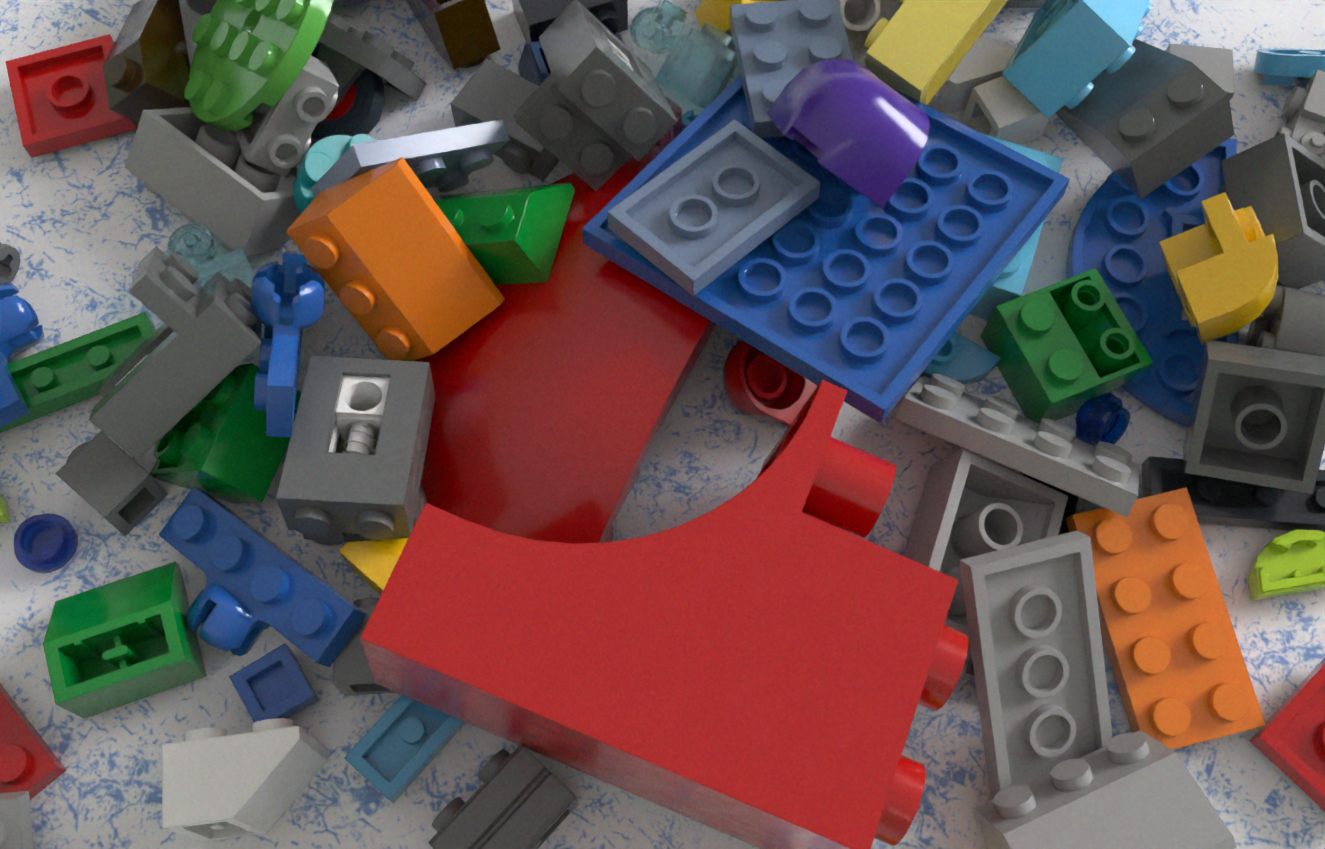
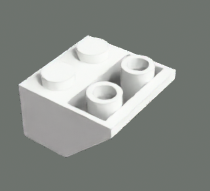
(237, 782)

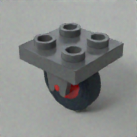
(361, 69)

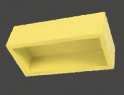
(926, 43)

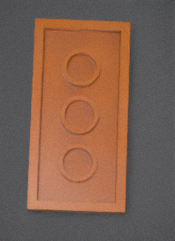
(1167, 623)

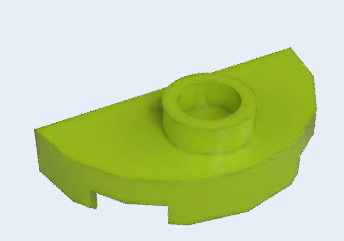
(1289, 565)

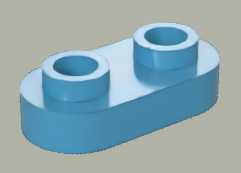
(1284, 65)

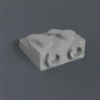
(283, 133)

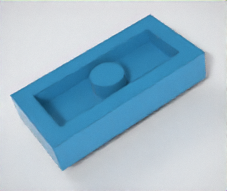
(402, 745)

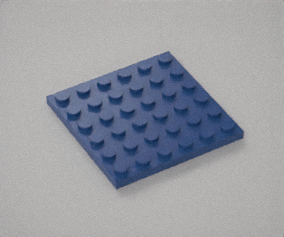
(856, 285)

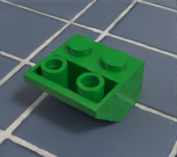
(1064, 346)
(223, 444)
(122, 642)

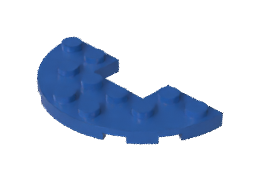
(1122, 242)

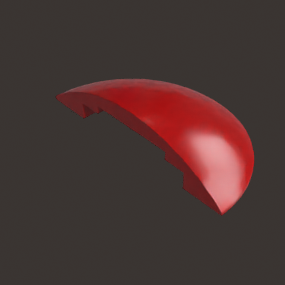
(559, 391)

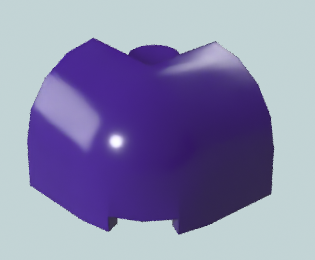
(853, 125)

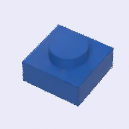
(274, 686)

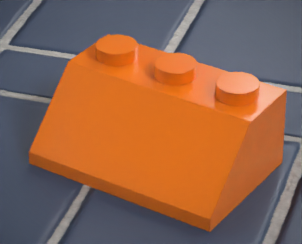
(395, 261)

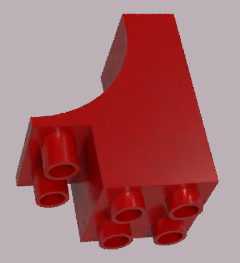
(714, 667)

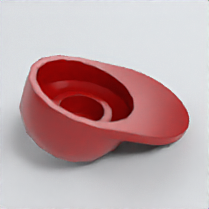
(764, 385)

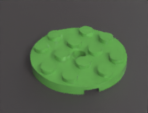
(250, 56)

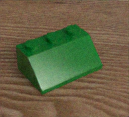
(511, 229)

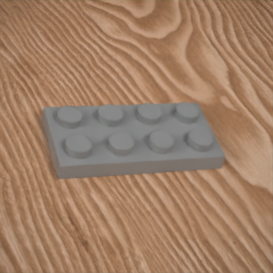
(1036, 449)
(1036, 656)

